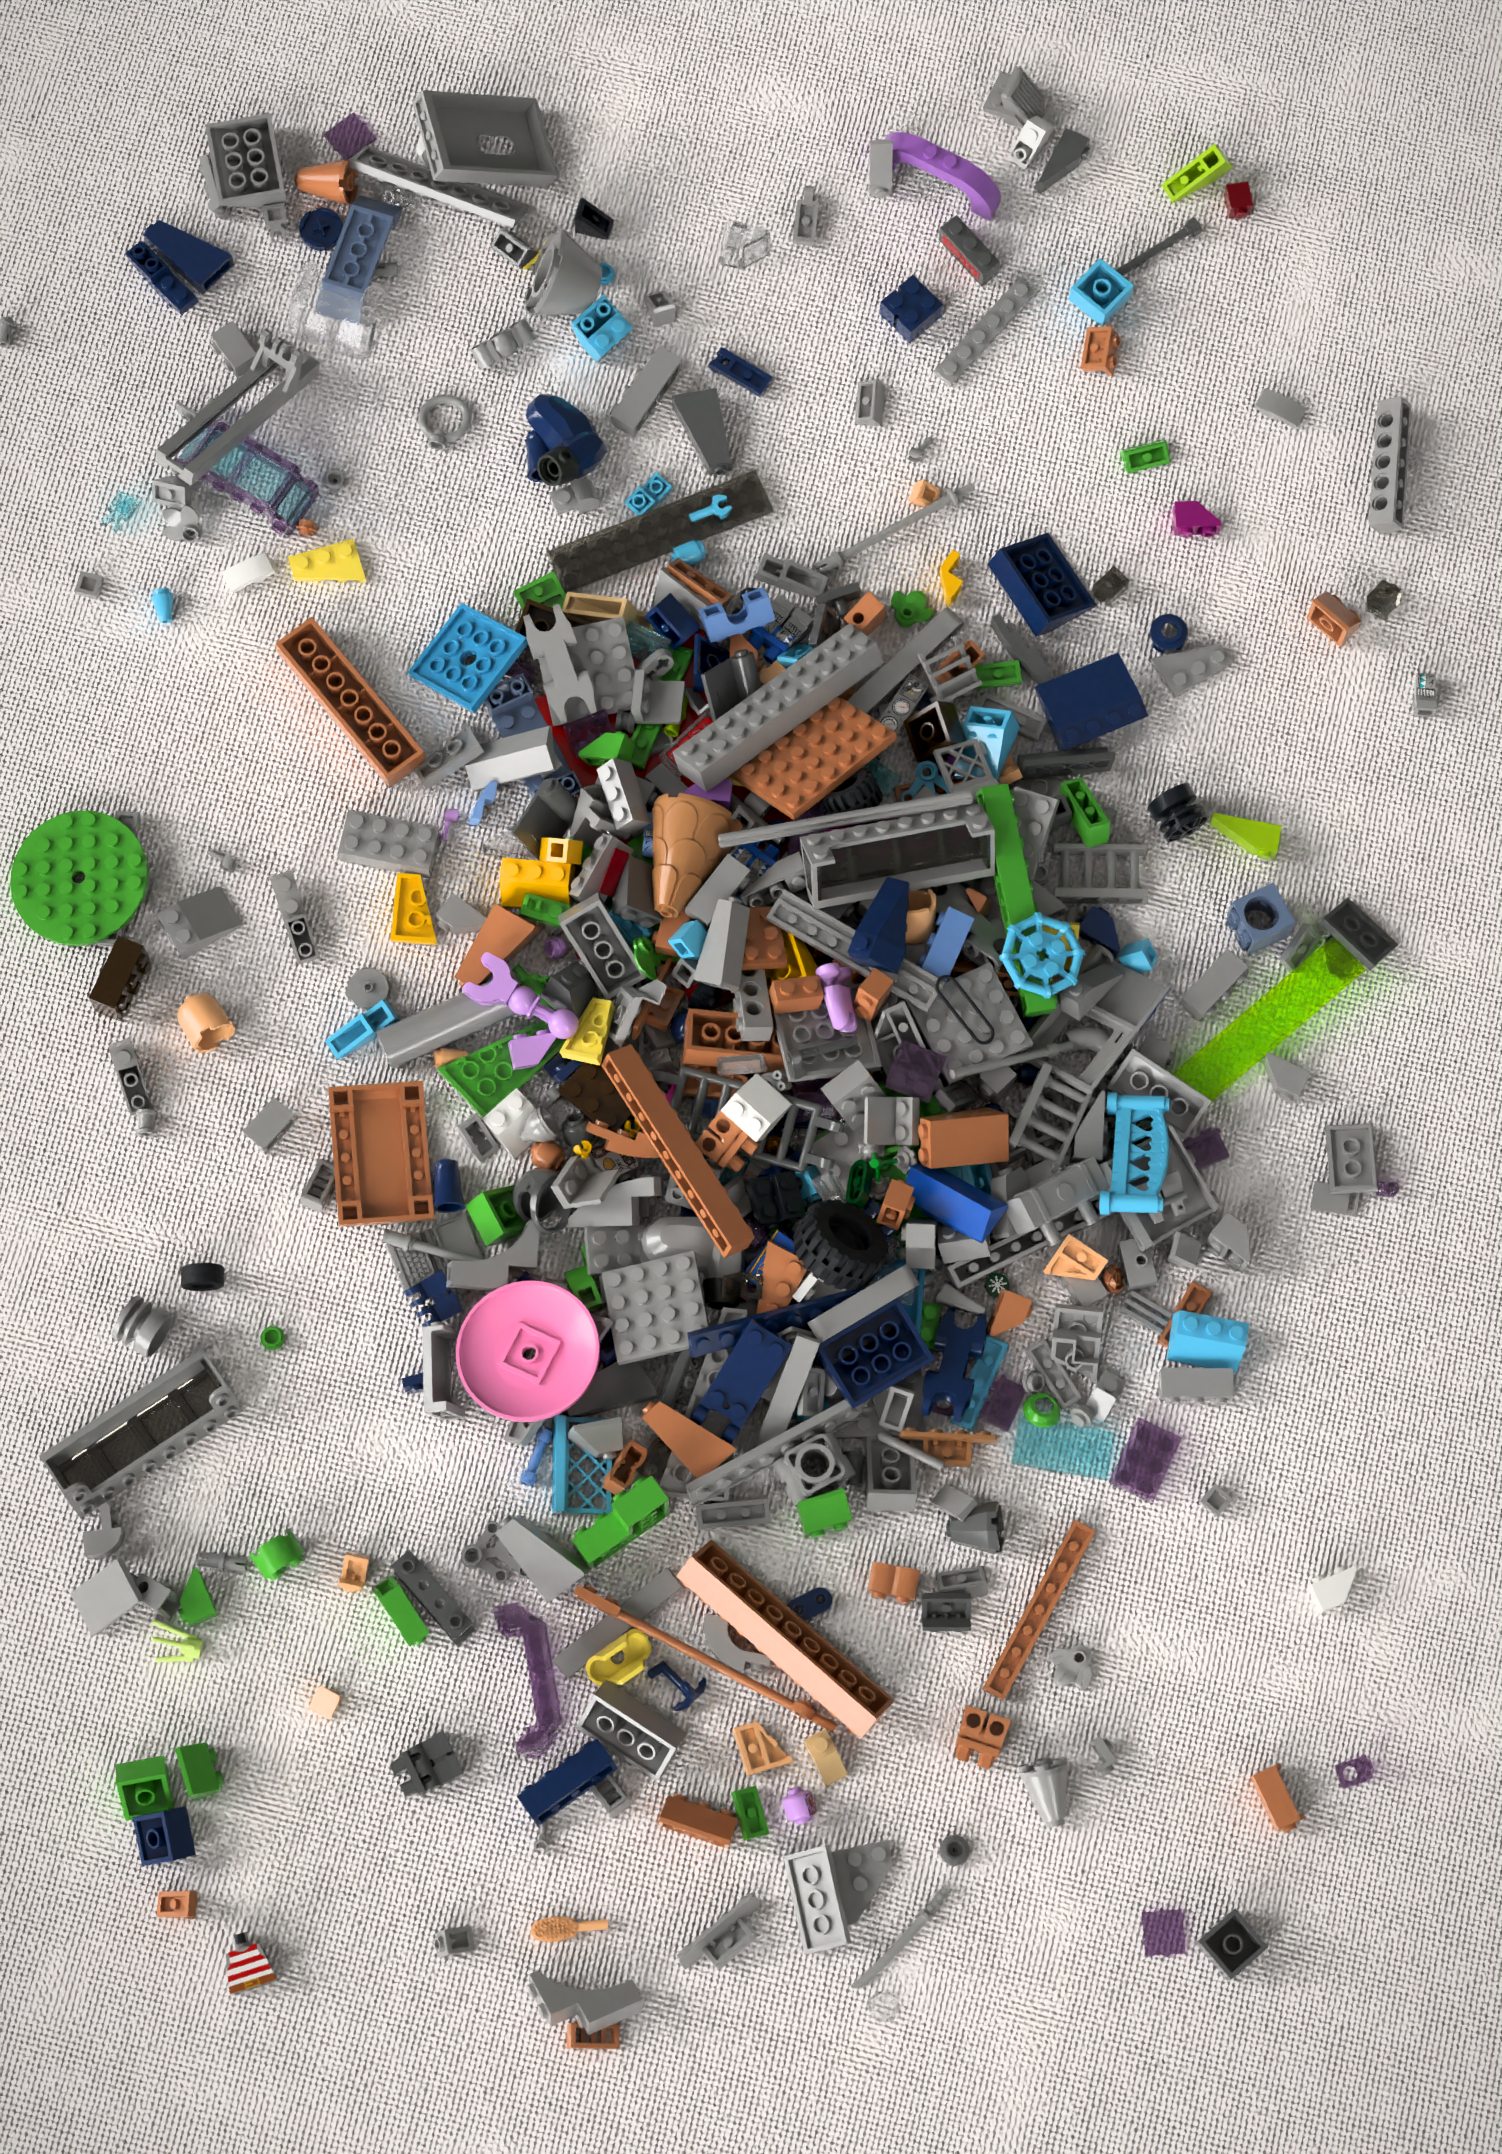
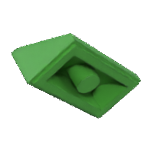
(1145, 456)

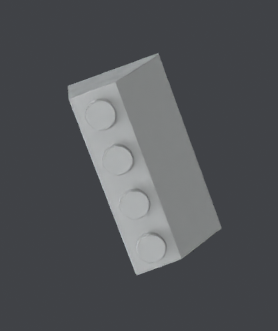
(631, 1730)

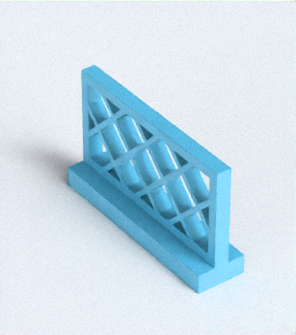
(561, 1471)

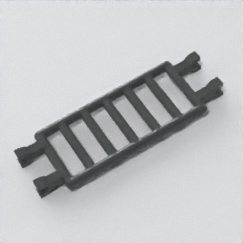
(729, 1084)

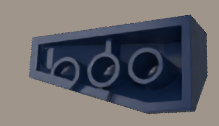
(882, 932)

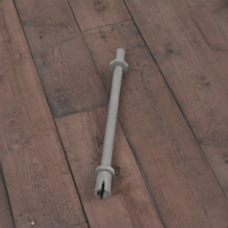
(838, 558)
(408, 1242)

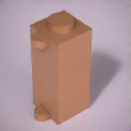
(1276, 1799)

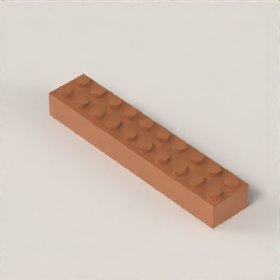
(785, 1638)

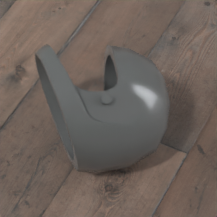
(536, 1200)

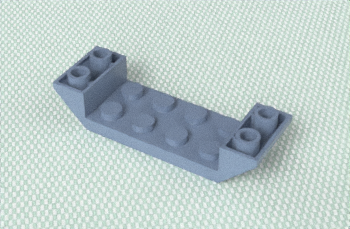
(360, 246)
(516, 712)

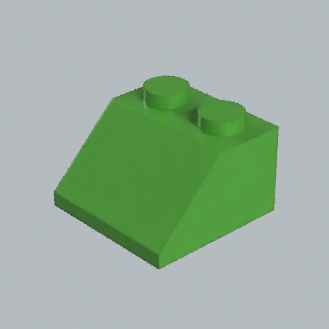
(496, 1216)
(824, 1513)
(199, 1770)
(144, 1786)

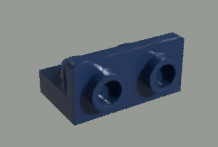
(560, 1068)

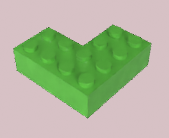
(630, 1517)

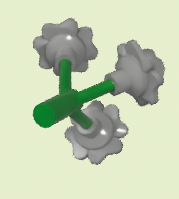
(871, 1153)

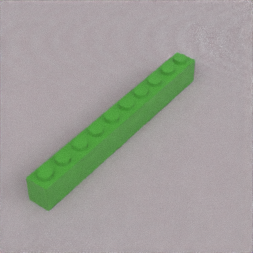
(1012, 884)

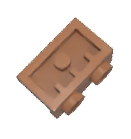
(1100, 350)

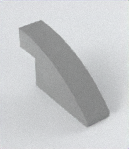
(619, 1207)

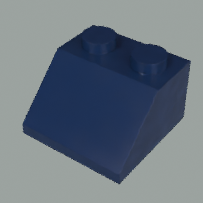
(164, 1836)

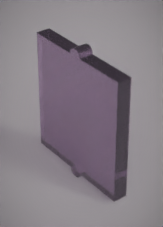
(349, 136)
(1163, 1932)

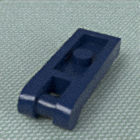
(741, 372)

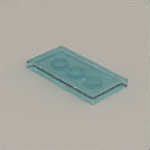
(1063, 1449)

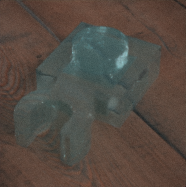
(121, 508)

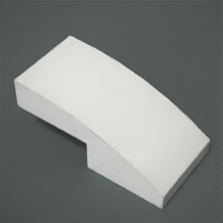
(247, 571)

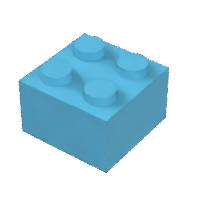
(1101, 292)

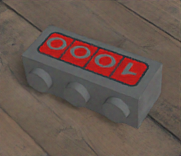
(969, 250)

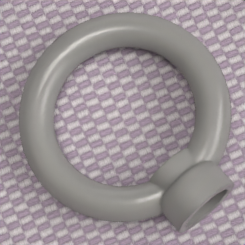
(439, 439)

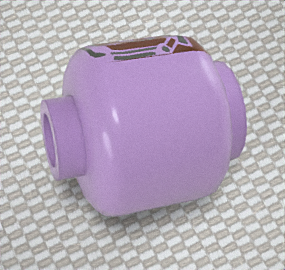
(799, 1805)

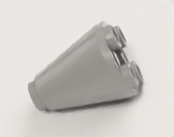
(1047, 1788)

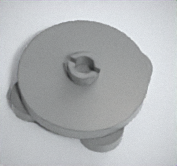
(368, 988)

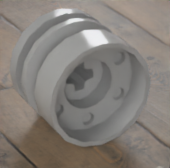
(139, 1325)

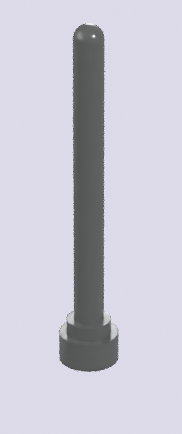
(1191, 228)

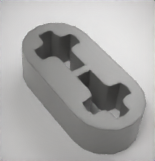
(654, 666)

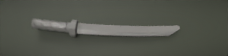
(924, 1916)

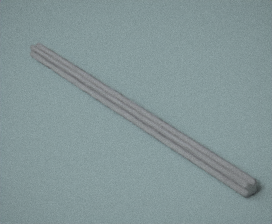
(845, 818)

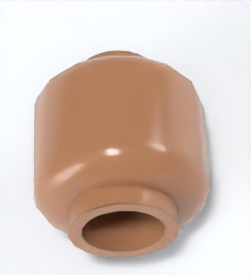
(548, 1155)

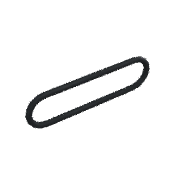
(957, 1015)

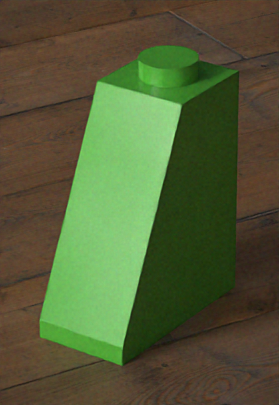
(401, 1611)

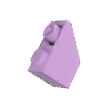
(529, 1051)

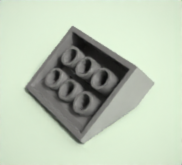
(246, 162)

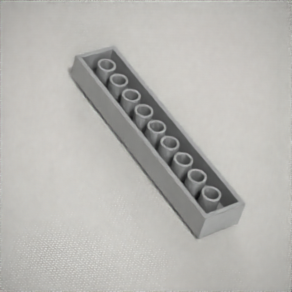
(777, 707)

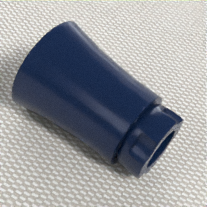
(535, 449)
(447, 1187)

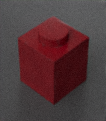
(1238, 200)

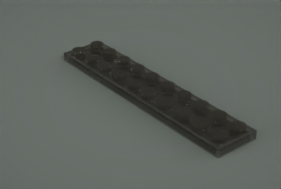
(656, 532)

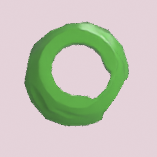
(1038, 1418)

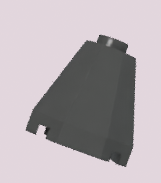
(979, 1529)

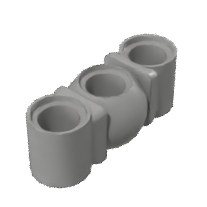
(503, 344)

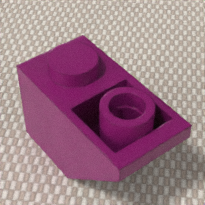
(1193, 519)

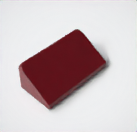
(613, 872)

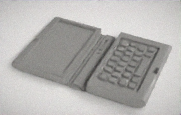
(417, 1265)

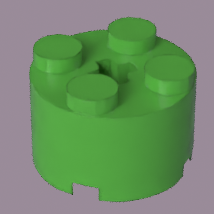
(278, 1554)

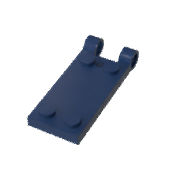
(743, 1377)

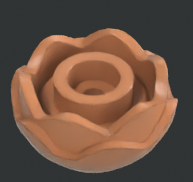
(1112, 1279)

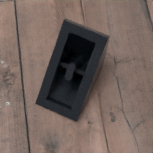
(592, 221)

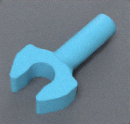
(712, 509)

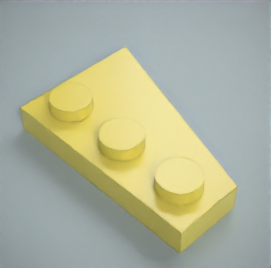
(330, 562)
(592, 1033)

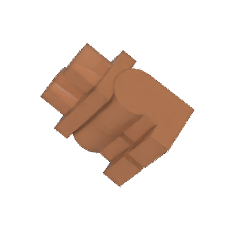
(724, 1141)
(981, 1739)

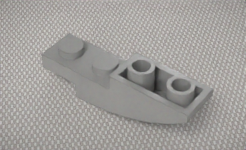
(294, 917)

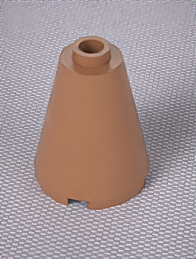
(329, 181)

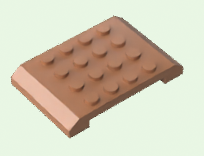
(380, 1153)

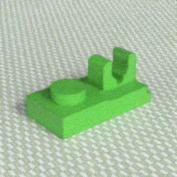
(542, 909)

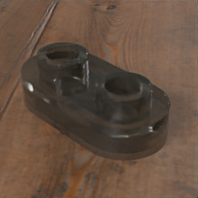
(655, 1459)

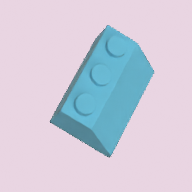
(1206, 1340)

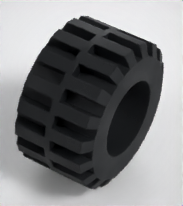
(855, 793)

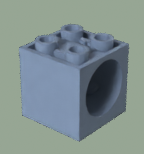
(1268, 901)

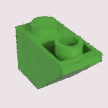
(584, 1288)

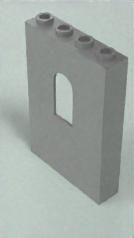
(449, 130)

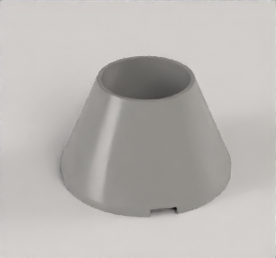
(563, 279)

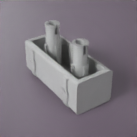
(1055, 1196)

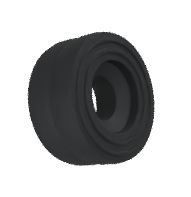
(202, 1276)

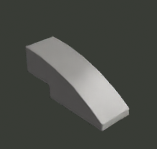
(790, 576)

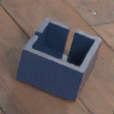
(914, 306)

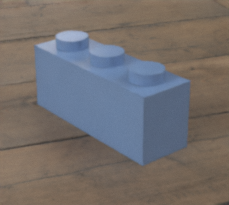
(946, 942)

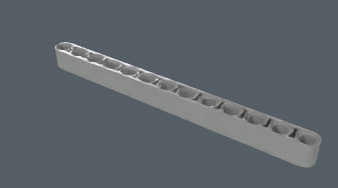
(891, 676)

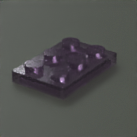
(1145, 1460)

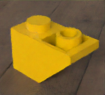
(561, 850)

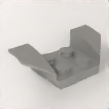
(628, 1006)

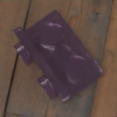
(1206, 1148)
(1003, 1404)

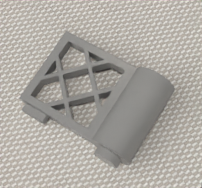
(974, 782)

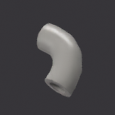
(1088, 1039)

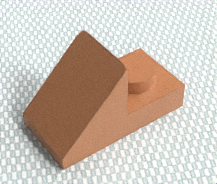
(177, 1904)

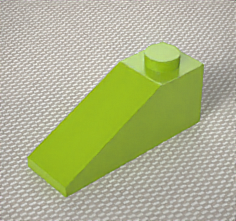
(1198, 173)
(1252, 835)

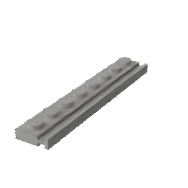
(834, 940)
(767, 1453)

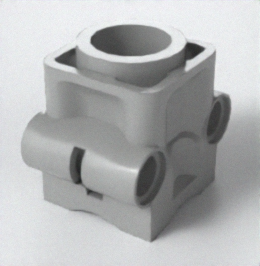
(802, 1486)

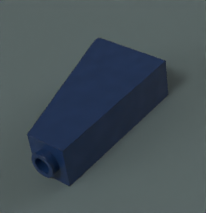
(189, 256)

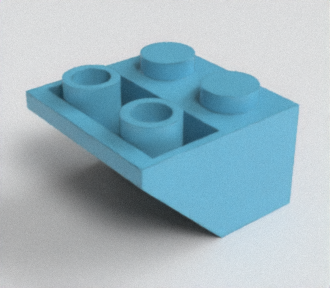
(600, 328)

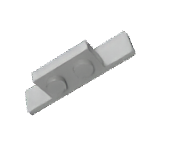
(723, 1938)

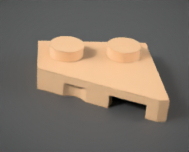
(1076, 1261)
(758, 1749)

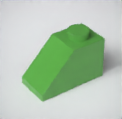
(606, 747)
(196, 1601)

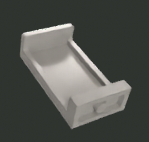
(438, 1372)

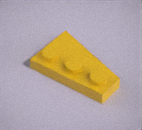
(410, 913)

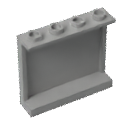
(1199, 1201)

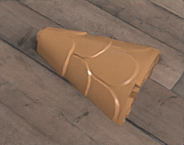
(686, 848)

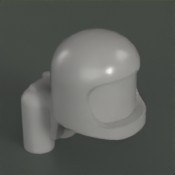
(778, 1080)

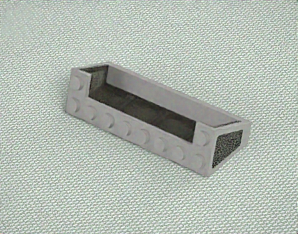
(917, 849)

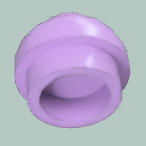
(556, 947)

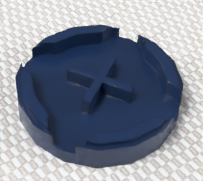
(320, 229)

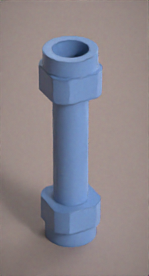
(543, 1438)

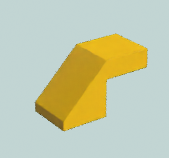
(950, 584)

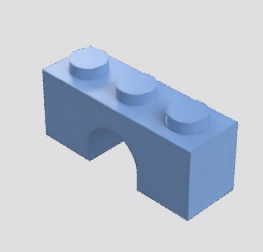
(754, 613)

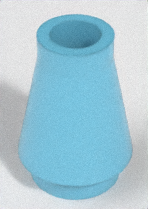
(163, 604)

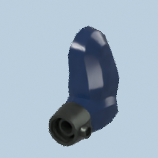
(568, 436)

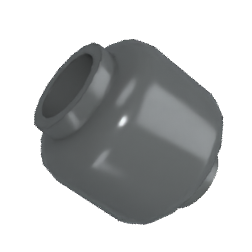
(574, 1129)

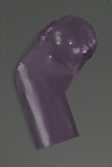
(1387, 1189)

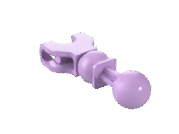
(520, 999)

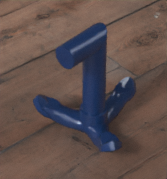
(687, 1691)

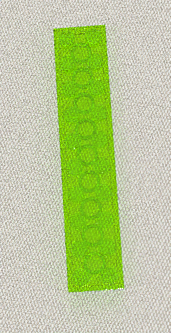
(1271, 1020)

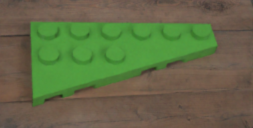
(488, 1074)

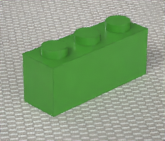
(1087, 814)

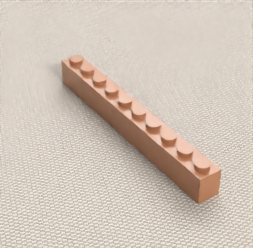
(678, 1151)

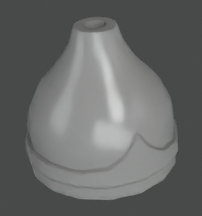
(540, 1126)

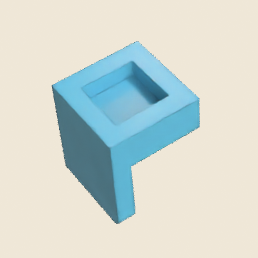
(1139, 956)

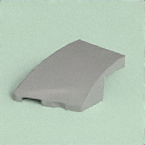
(1077, 1338)

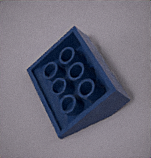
(1041, 583)
(1090, 702)
(874, 1353)

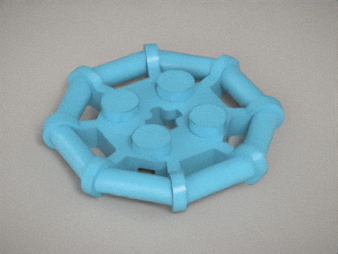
(1053, 948)

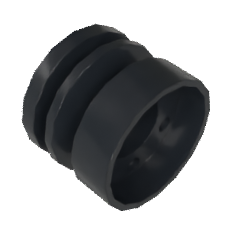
(1177, 812)

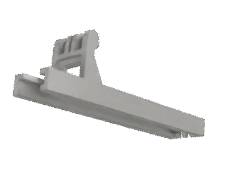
(266, 360)

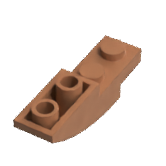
(621, 1142)

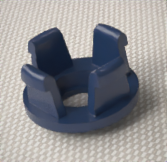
(1163, 643)

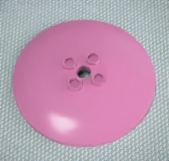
(519, 1319)

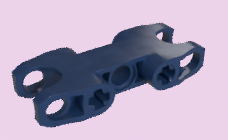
(950, 1381)

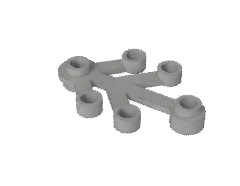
(499, 1552)

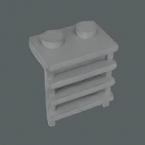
(958, 686)

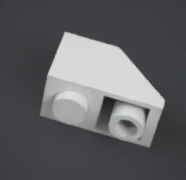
(1030, 141)
(1333, 1590)

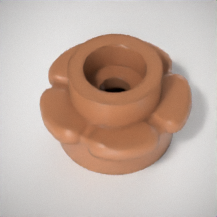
(306, 527)

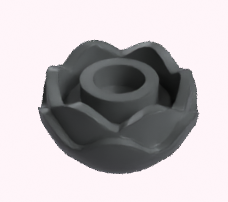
(954, 1858)

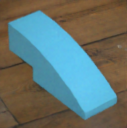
(361, 1029)

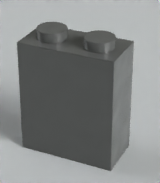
(635, 894)

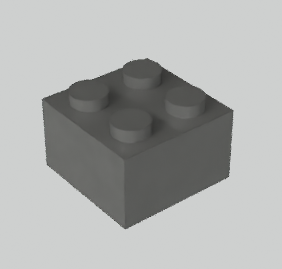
(1231, 1945)

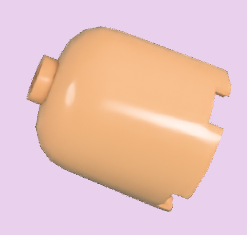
(920, 916)
(204, 1022)

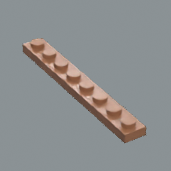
(1038, 1610)

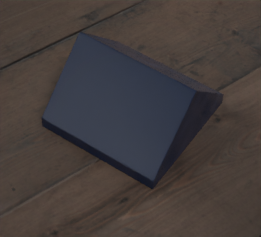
(705, 658)

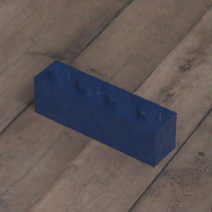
(567, 1782)

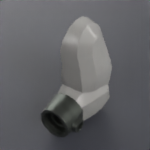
(683, 1234)

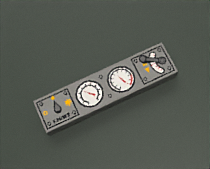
(902, 705)

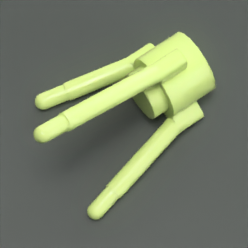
(191, 1647)

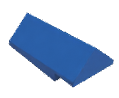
(954, 1201)

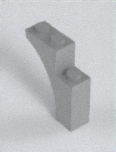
(494, 1271)
(592, 2008)

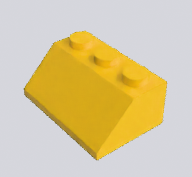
(539, 878)

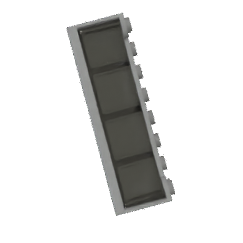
(141, 1433)

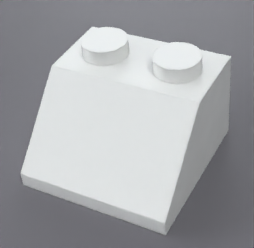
(756, 1107)
(508, 1122)

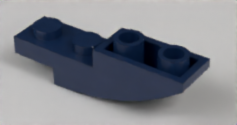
(160, 278)

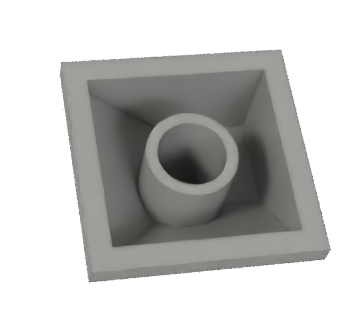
(599, 1437)

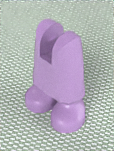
(838, 997)

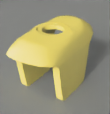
(636, 1650)

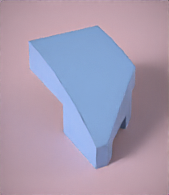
(486, 797)

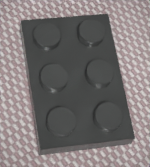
(1358, 933)

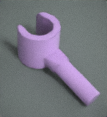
(451, 815)

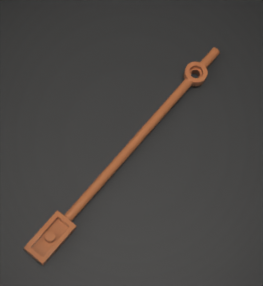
(610, 1607)

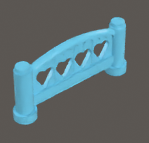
(1123, 1195)

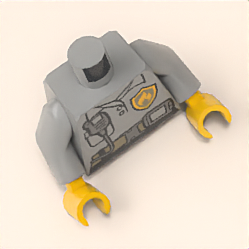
(601, 1160)

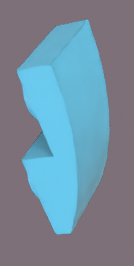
(649, 496)

